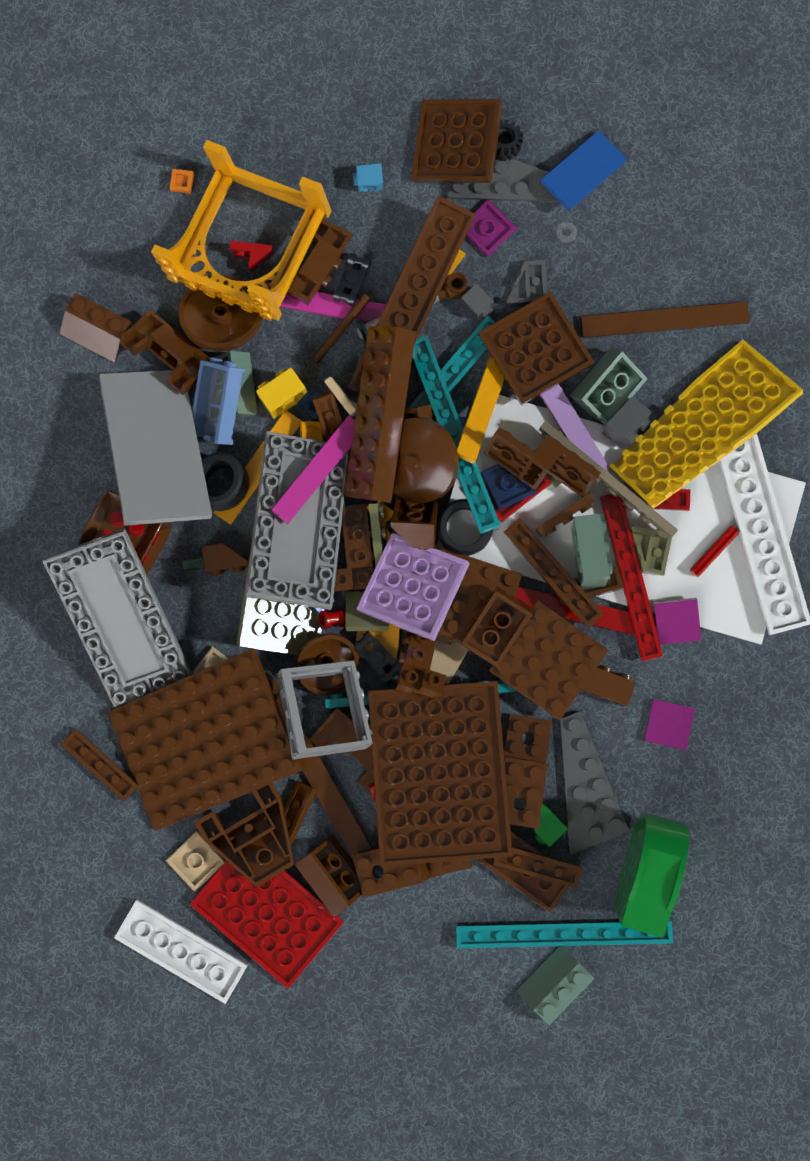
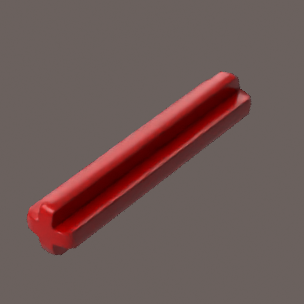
(714, 551)

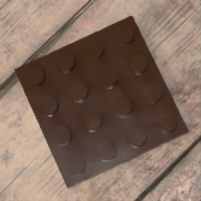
(457, 140)
(536, 348)
(473, 593)
(550, 661)

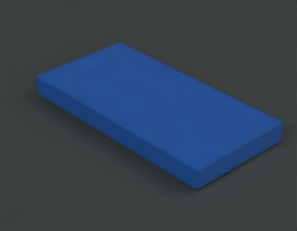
(583, 171)

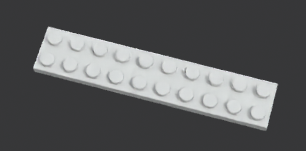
(764, 538)

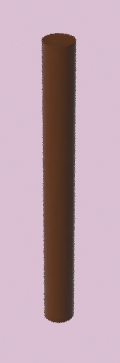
(341, 328)

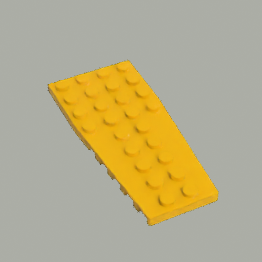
(706, 424)

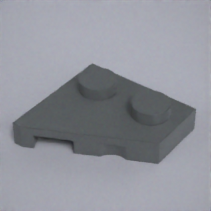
(529, 284)

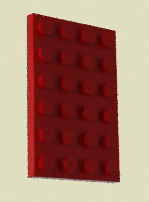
(273, 923)

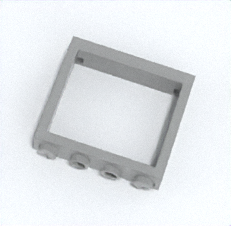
(291, 714)

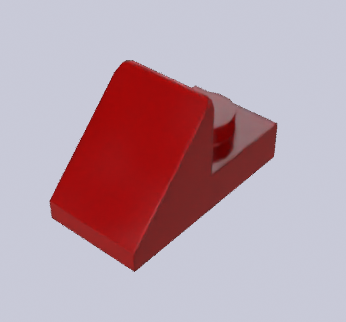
(258, 252)

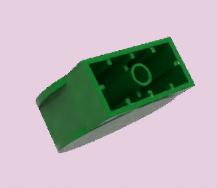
(652, 874)

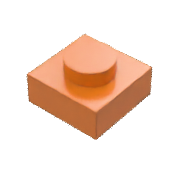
(181, 181)

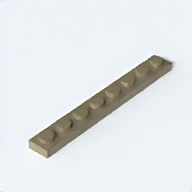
(615, 487)

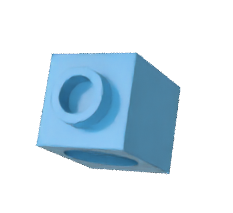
(368, 177)

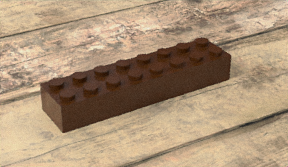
(380, 413)

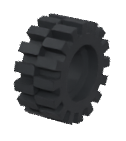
(514, 135)

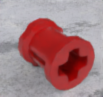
(330, 619)

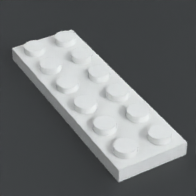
(181, 951)

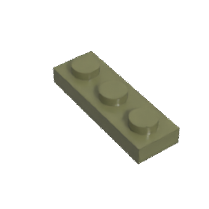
(378, 531)

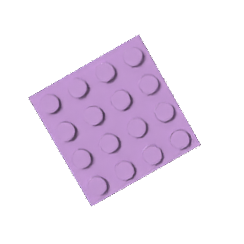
(413, 587)

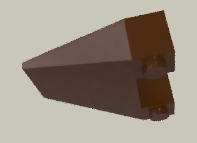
(257, 844)

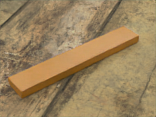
(480, 412)
(287, 425)

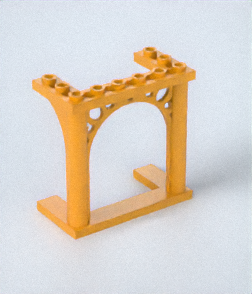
(179, 259)

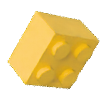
(281, 392)

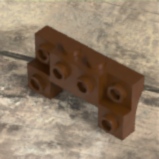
(323, 259)
(168, 346)
(357, 548)
(415, 667)
(341, 730)

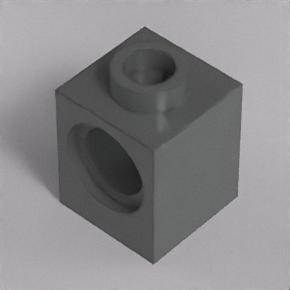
(478, 302)

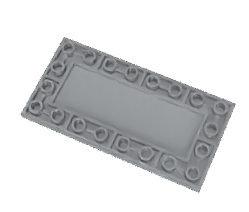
(154, 449)
(297, 558)
(118, 617)

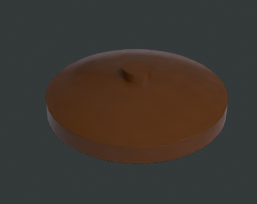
(214, 323)
(425, 461)

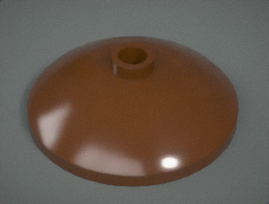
(337, 650)

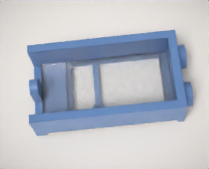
(217, 400)

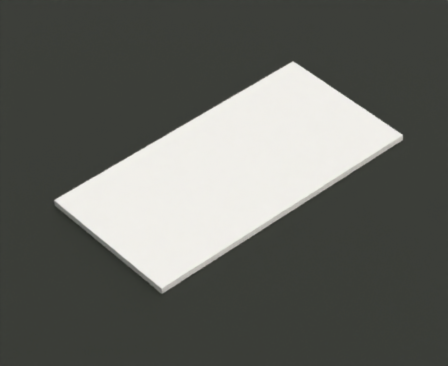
(723, 590)

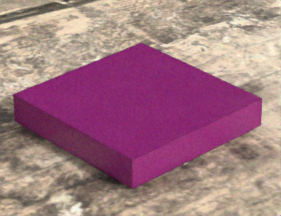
(489, 228)
(677, 621)
(669, 724)

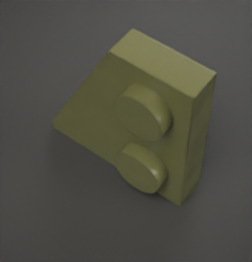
(651, 550)

